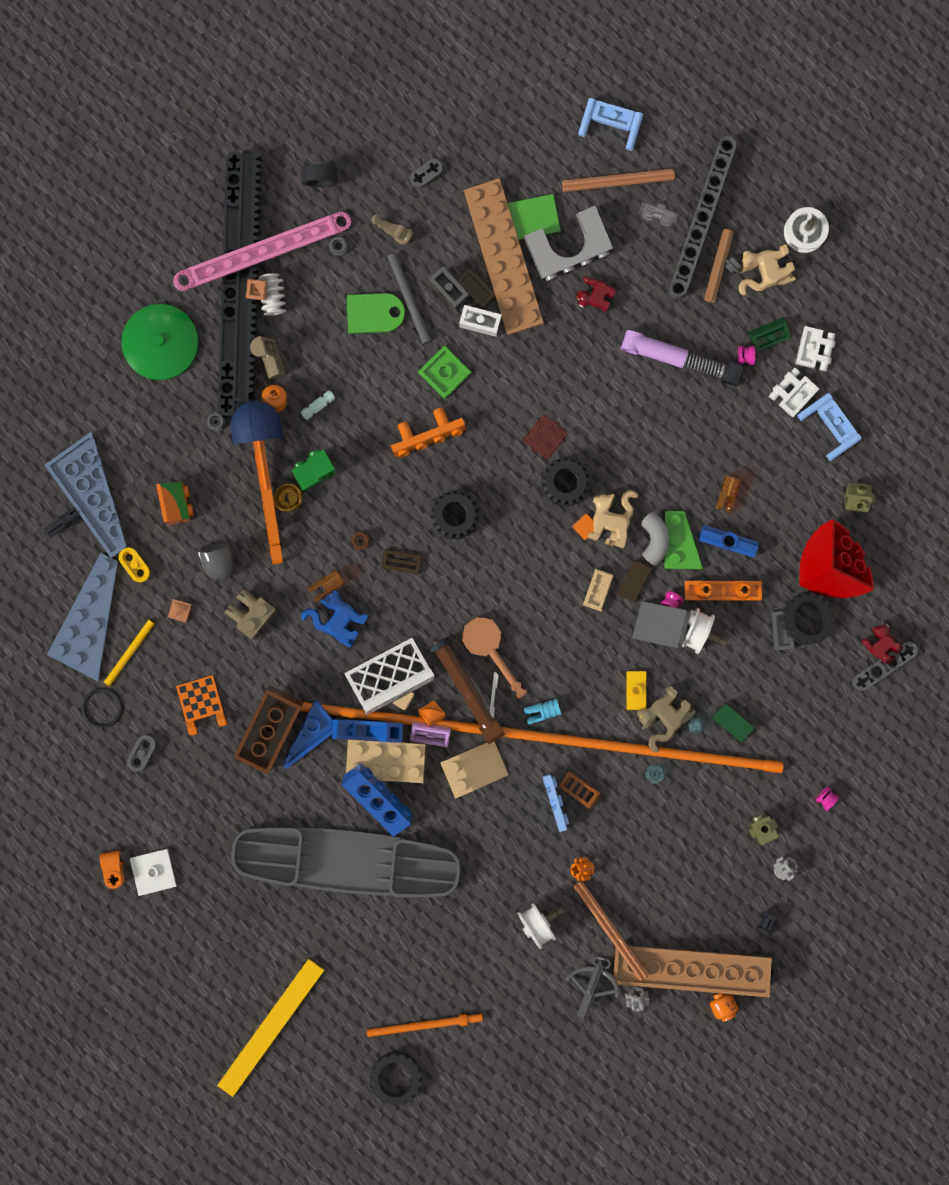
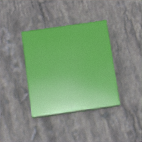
(444, 372)

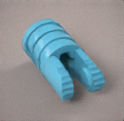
(547, 709)

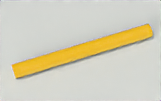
(129, 652)

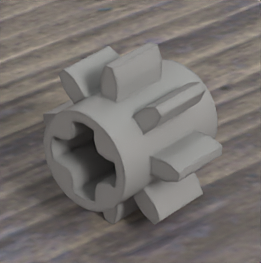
(785, 868)
(637, 999)

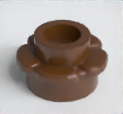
(355, 541)

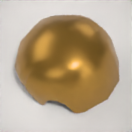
(294, 496)

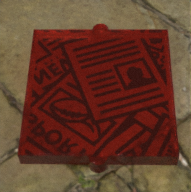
(544, 437)

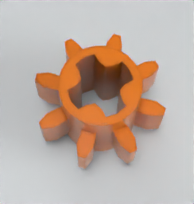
(582, 869)

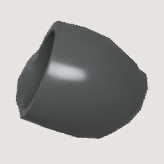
(216, 560)

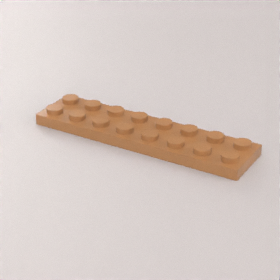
(503, 256)
(697, 971)

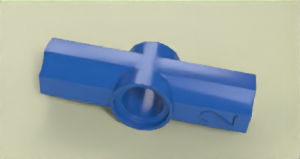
(740, 544)

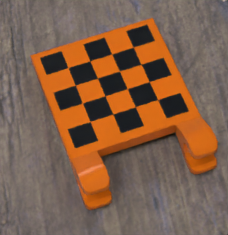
(200, 700)

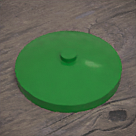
(160, 342)

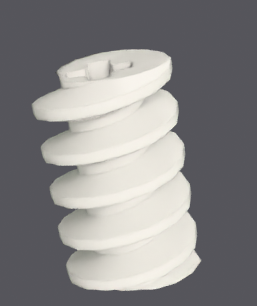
(273, 297)

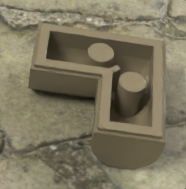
(268, 350)

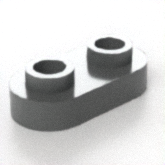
(142, 753)

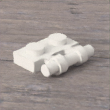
(809, 348)
(798, 396)

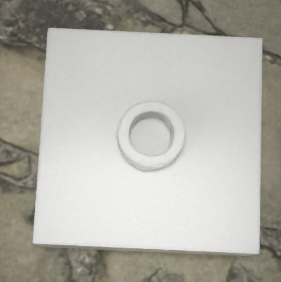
(153, 872)

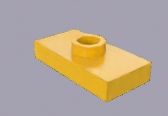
(635, 690)

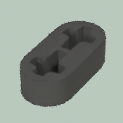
(423, 170)

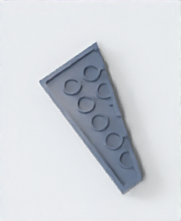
(85, 484)
(85, 628)

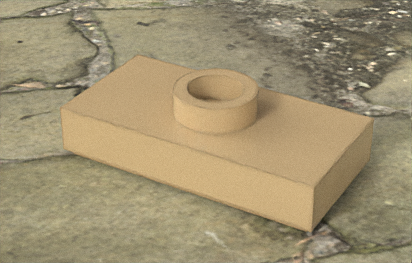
(598, 590)

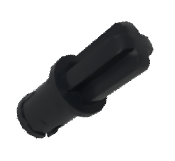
(62, 522)

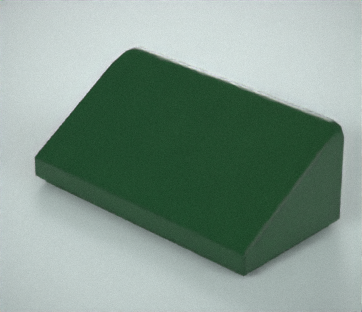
(770, 334)
(733, 722)

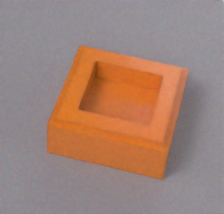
(584, 526)

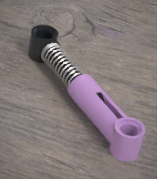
(639, 344)

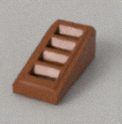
(593, 800)

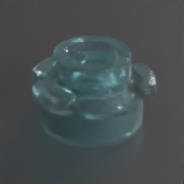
(695, 725)
(654, 769)

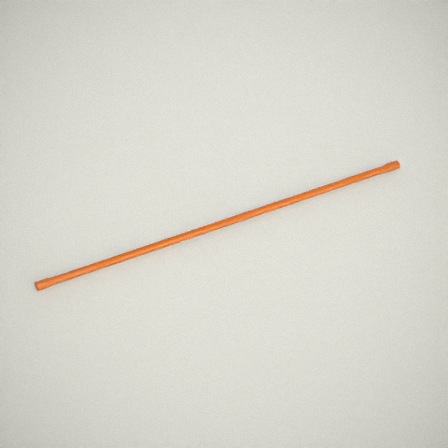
(766, 765)

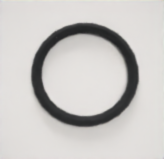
(102, 725)

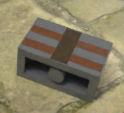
(448, 288)

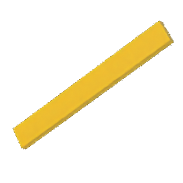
(270, 1027)

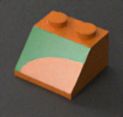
(174, 502)

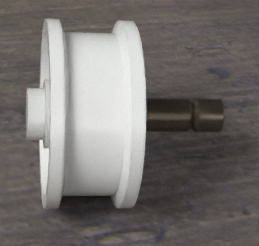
(538, 925)

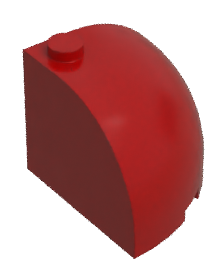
(834, 564)

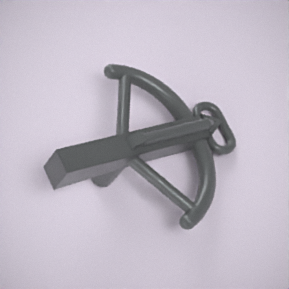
(590, 993)

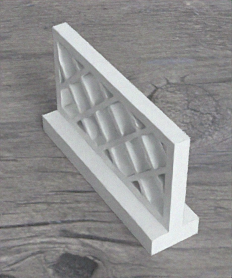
(396, 691)

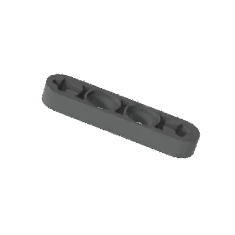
(886, 669)

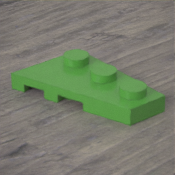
(682, 549)

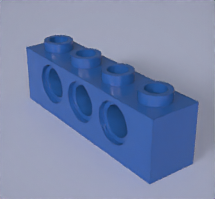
(392, 821)

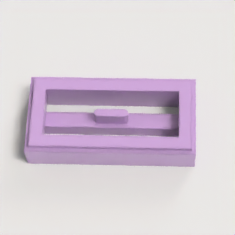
(430, 733)

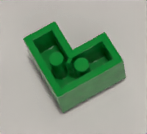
(314, 470)

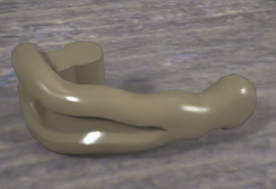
(398, 232)

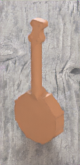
(481, 638)

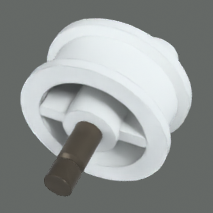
(806, 230)
(699, 631)

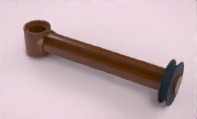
(489, 727)

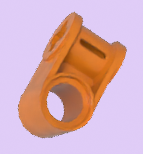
(111, 865)

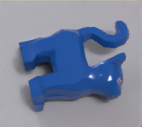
(339, 621)

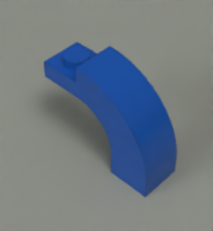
(367, 730)

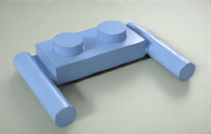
(614, 117)
(835, 421)

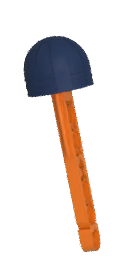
(254, 423)

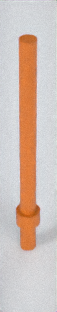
(462, 1020)

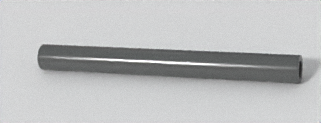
(409, 298)

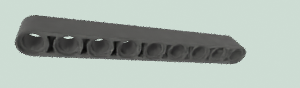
(705, 209)

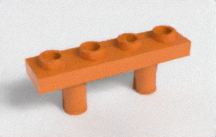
(422, 440)
(723, 590)

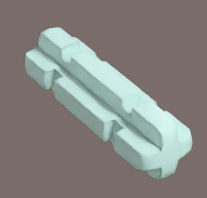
(317, 405)

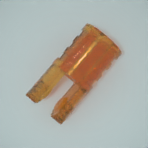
(730, 490)
(330, 584)

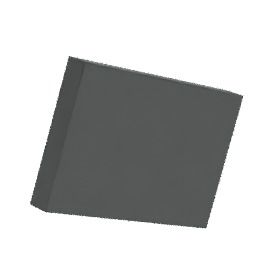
(661, 625)

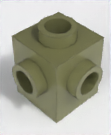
(859, 497)
(768, 834)

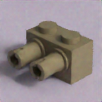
(255, 619)

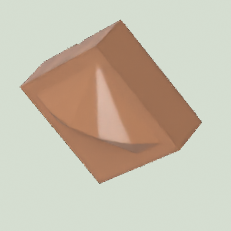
(256, 289)
(179, 610)

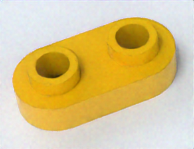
(134, 565)

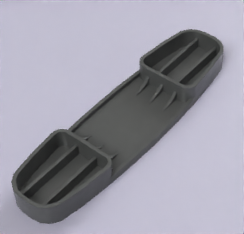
(345, 861)

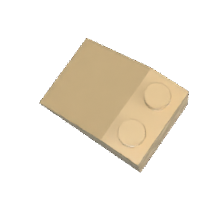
(474, 769)

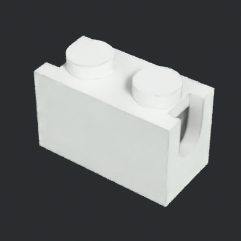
(480, 320)

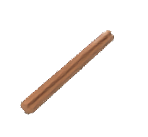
(618, 180)
(611, 931)

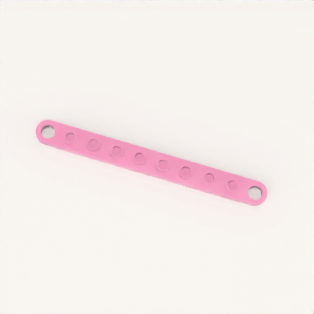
(261, 251)

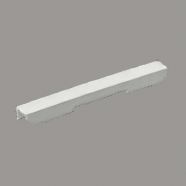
(495, 681)

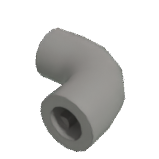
(659, 538)

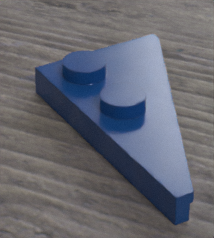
(314, 730)

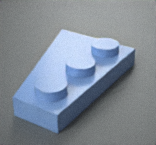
(556, 802)

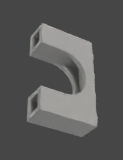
(595, 243)

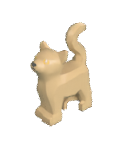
(769, 268)
(615, 523)

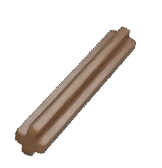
(718, 266)

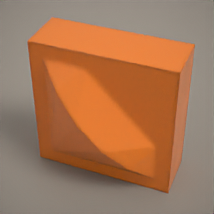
(431, 713)

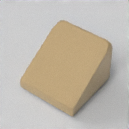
(404, 702)

